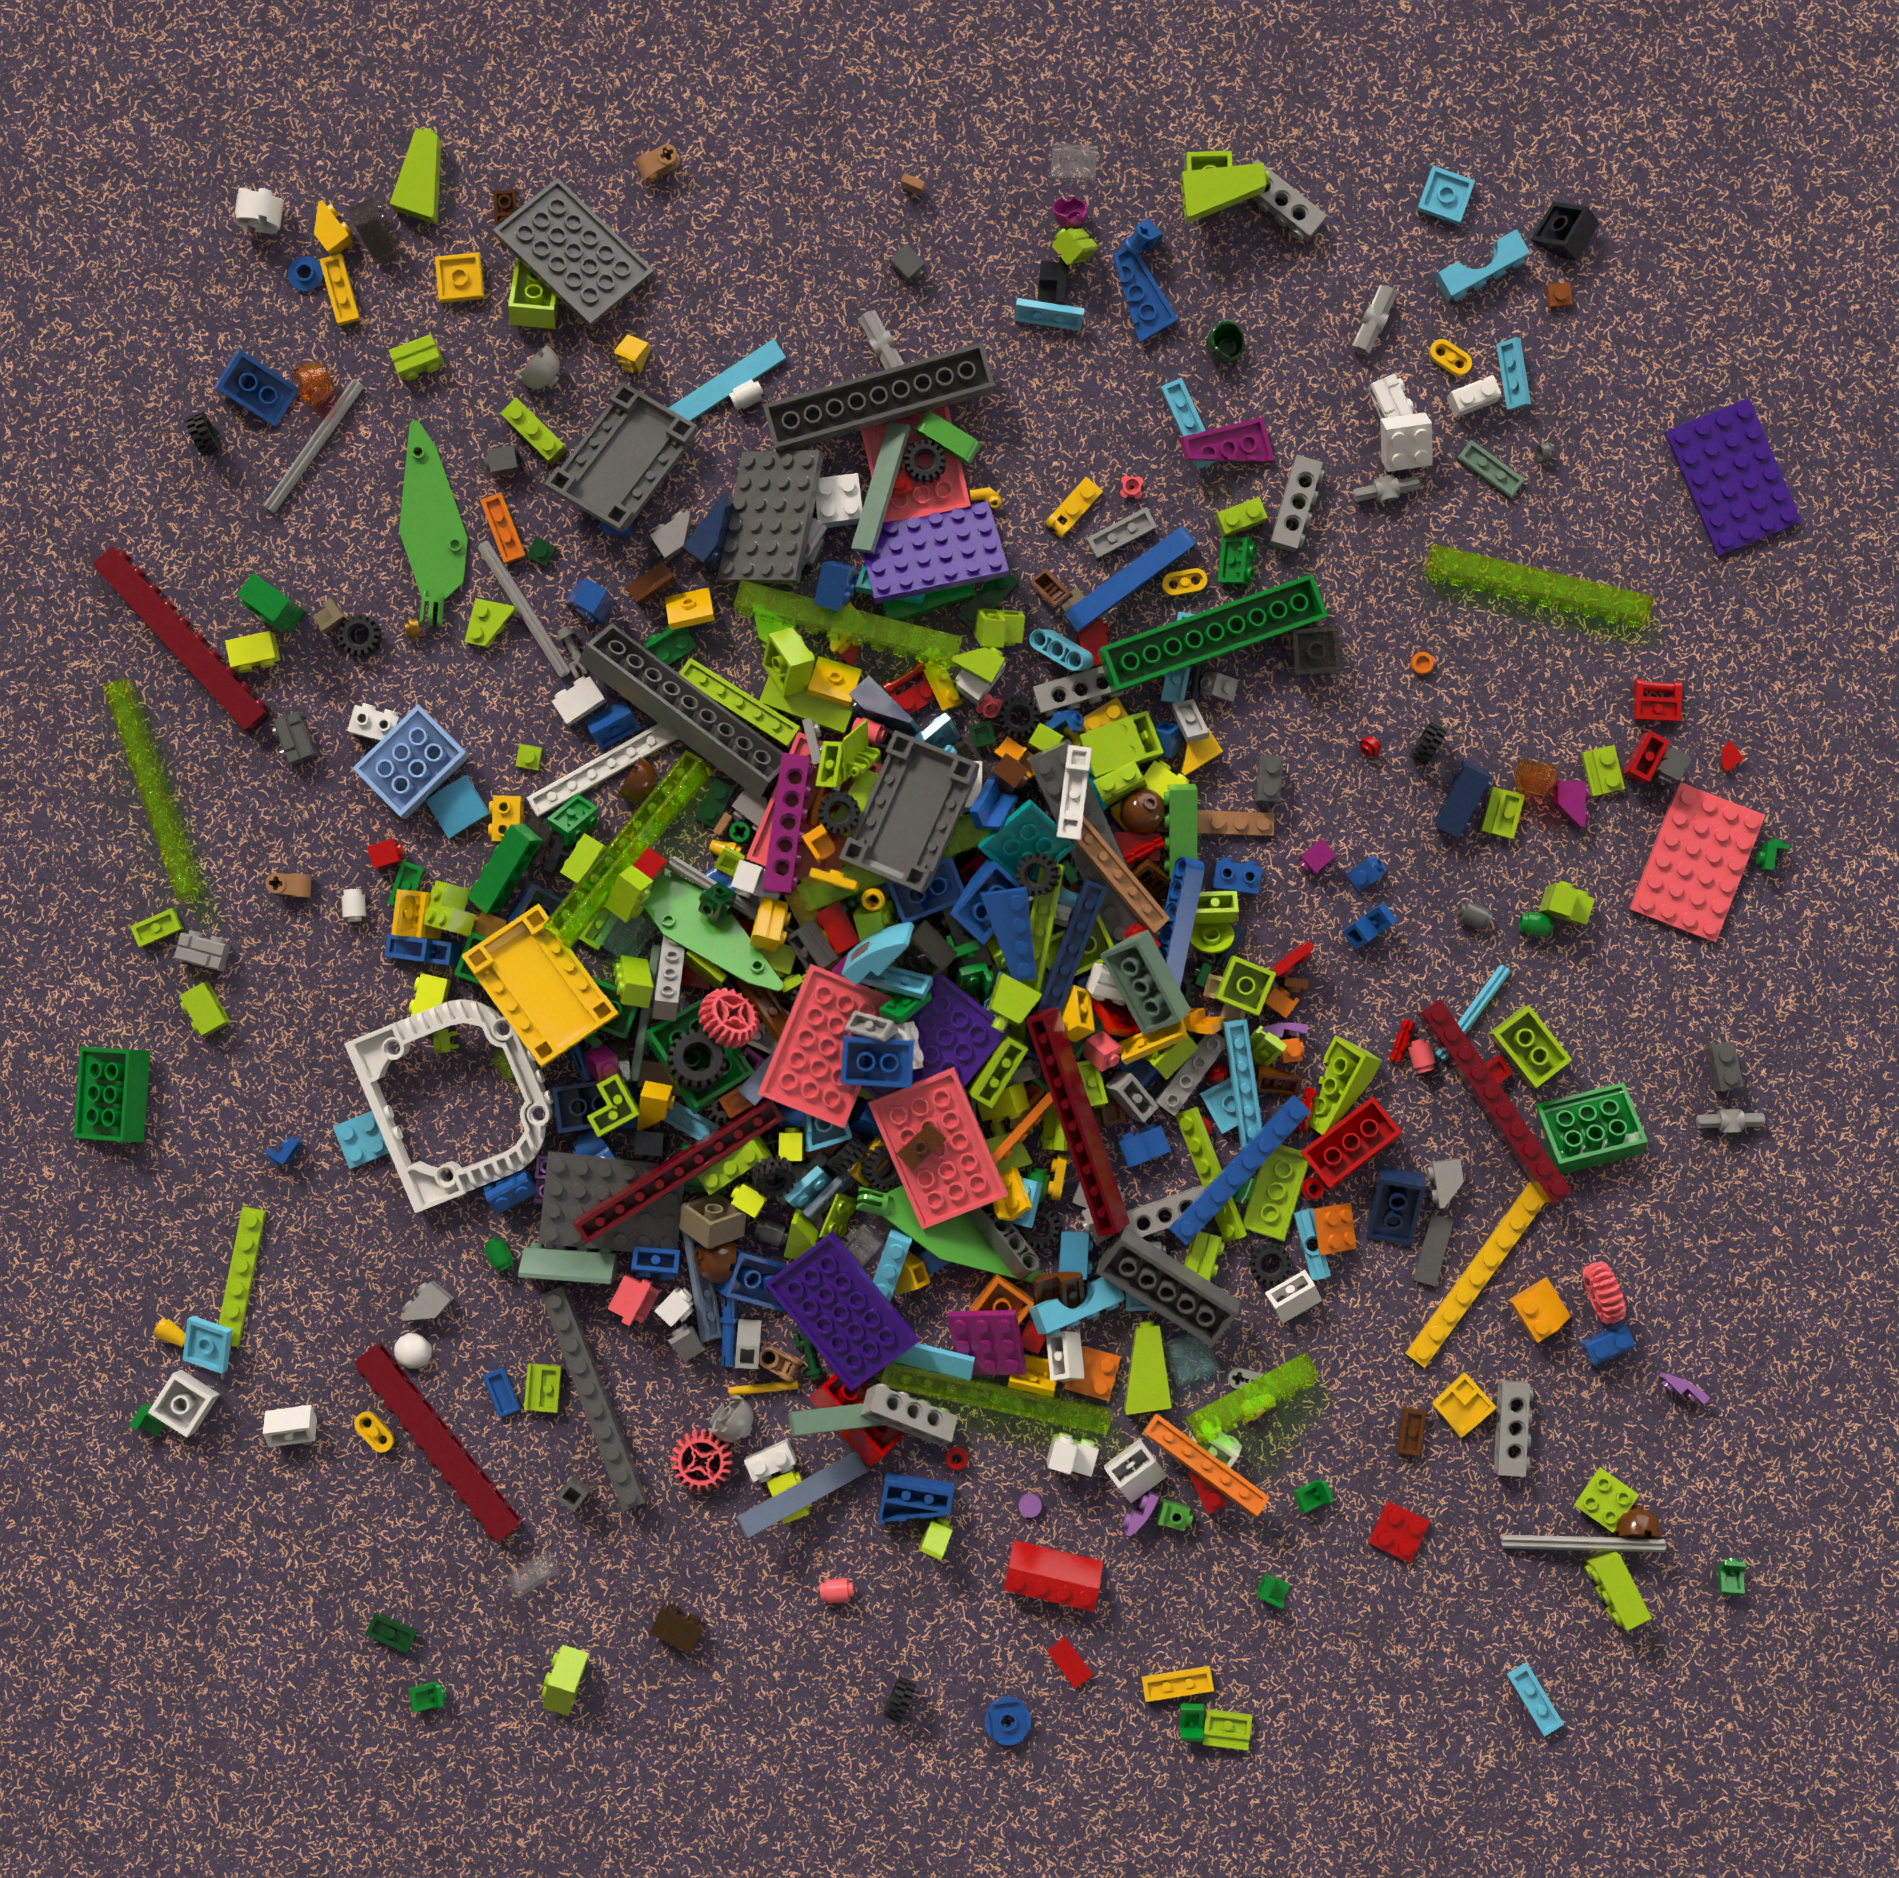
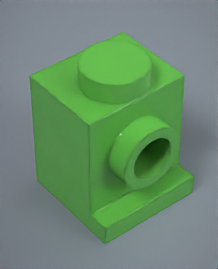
(1168, 1509)

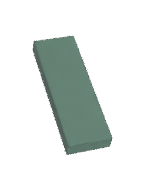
(1490, 469)

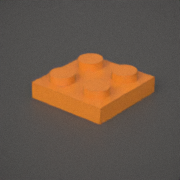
(1335, 1228)
(1099, 1373)

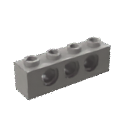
(1295, 203)
(1301, 468)
(1066, 685)
(668, 980)
(1190, 1073)
(1153, 1209)
(1507, 1392)
(876, 1409)

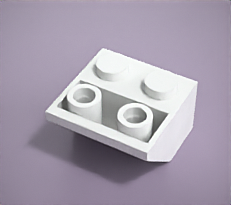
(1135, 1470)

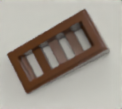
(1042, 580)
(1145, 865)
(1264, 1074)

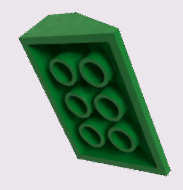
(661, 1039)
(111, 1094)
(1591, 1128)

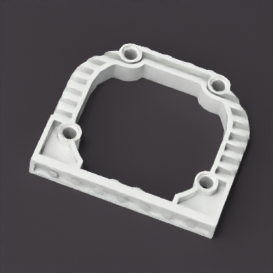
(422, 1182)

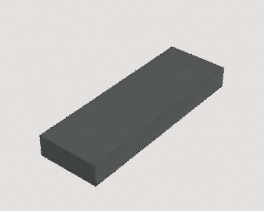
(1433, 1249)

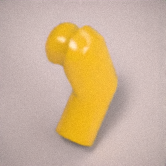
(986, 494)

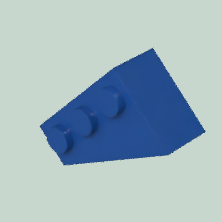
(836, 585)
(590, 601)
(914, 1497)

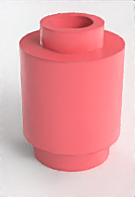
(876, 731)
(1422, 1055)
(836, 1590)

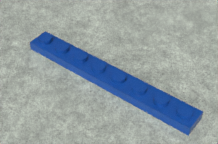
(1239, 1170)

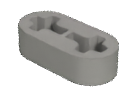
(1245, 1373)

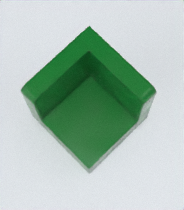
(147, 1421)
(1273, 1590)

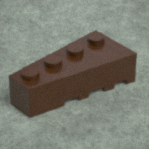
(1010, 775)

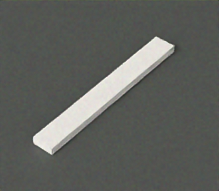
(600, 769)

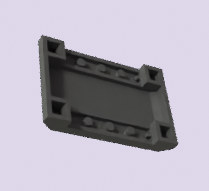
(623, 458)
(911, 812)

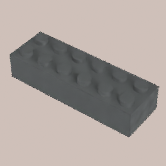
(1168, 1287)

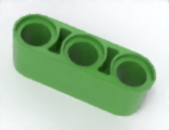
(948, 437)

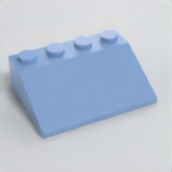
(411, 762)

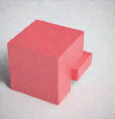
(634, 1299)

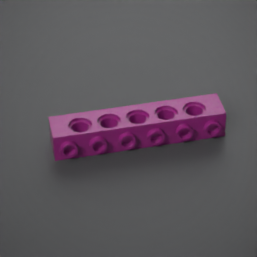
(790, 765)

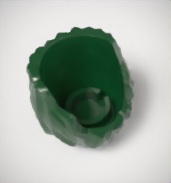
(1225, 342)

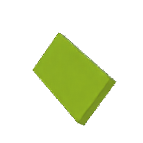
(1276, 1193)

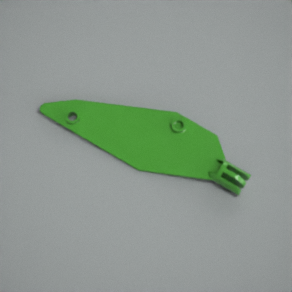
(431, 526)
(724, 943)
(952, 1240)

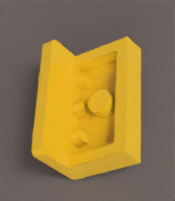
(1036, 1377)

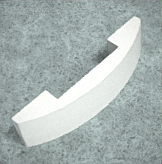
(1074, 792)

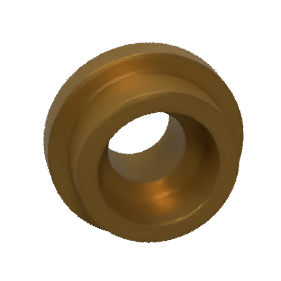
(412, 628)

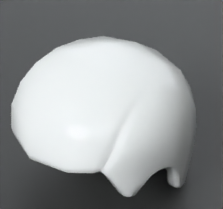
(412, 1350)

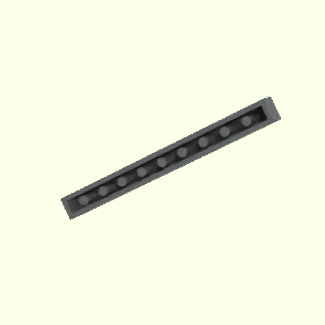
(594, 1397)

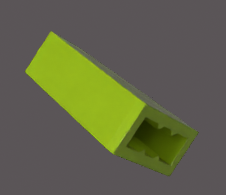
(419, 178)
(1219, 188)
(1147, 1376)

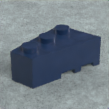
(1463, 798)

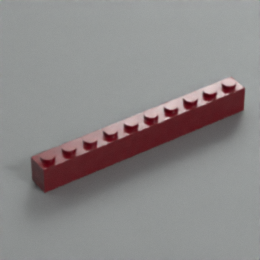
(181, 639)
(1494, 1102)
(1078, 1121)
(677, 1169)
(438, 1442)

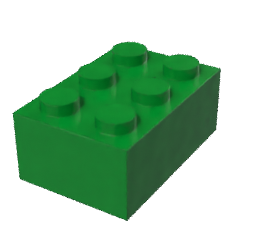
(270, 604)

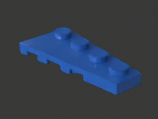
(1144, 299)
(1012, 926)

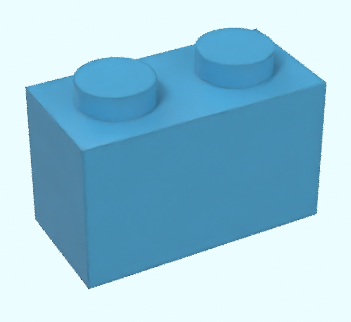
(1074, 1252)

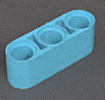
(1070, 653)

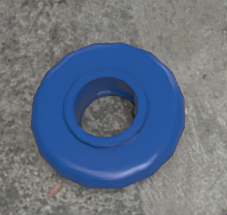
(308, 283)

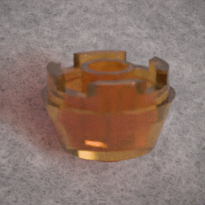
(314, 382)
(1535, 778)

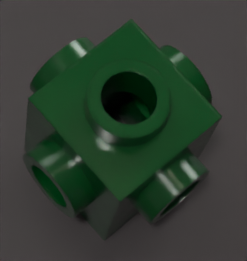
(717, 901)

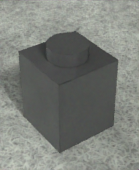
(908, 264)
(502, 461)
(573, 1493)

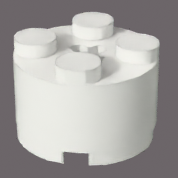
(258, 210)

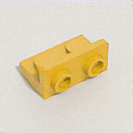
(1017, 1201)

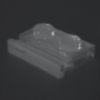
(1073, 162)

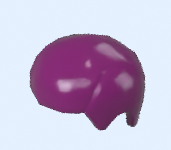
(1070, 213)

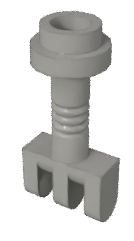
(566, 635)

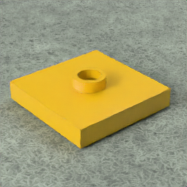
(459, 277)
(689, 608)
(833, 681)
(834, 878)

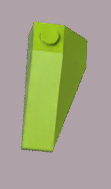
(1345, 1078)

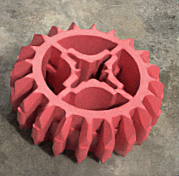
(715, 1013)
(1604, 1292)
(706, 1469)

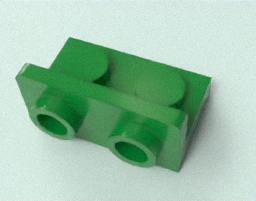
(1237, 561)
(671, 645)
(574, 819)
(975, 980)
(902, 1007)

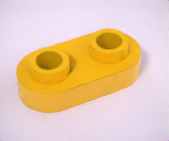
(1451, 355)
(1183, 582)
(1055, 1187)
(373, 1433)

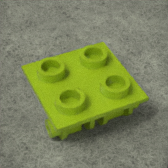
(857, 753)
(839, 1213)
(1606, 1499)

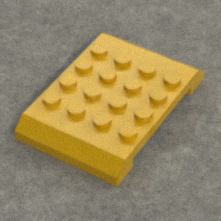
(539, 986)

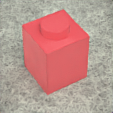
(1102, 1051)

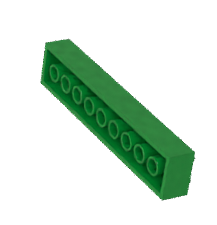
(1212, 634)

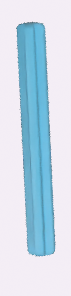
(1480, 1002)

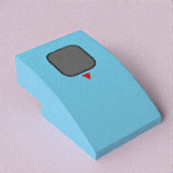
(877, 952)

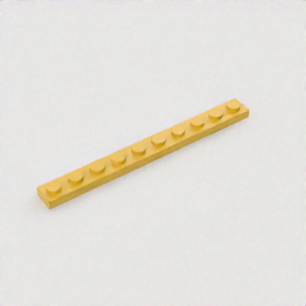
(1476, 1276)

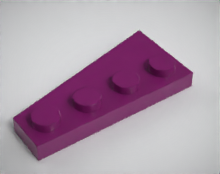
(1230, 443)

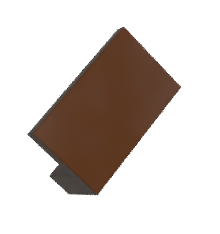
(651, 583)

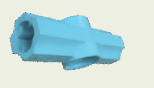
(1306, 1227)

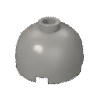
(540, 369)
(733, 1421)

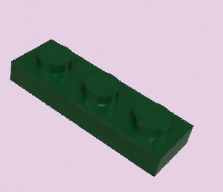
(988, 598)

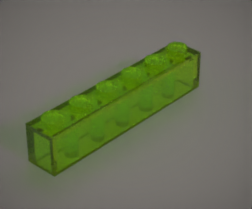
(1251, 1398)

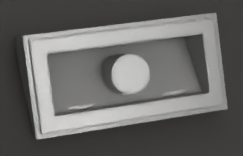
(871, 1026)

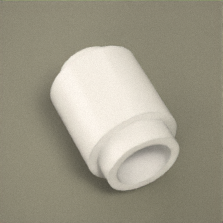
(746, 394)
(353, 905)

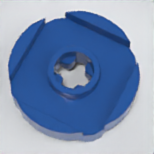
(1015, 1709)

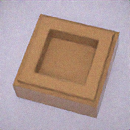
(913, 184)
(723, 824)

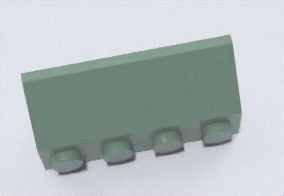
(1145, 982)
(568, 1264)

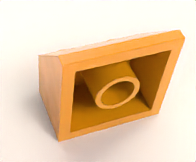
(1539, 1310)

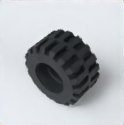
(688, 1077)

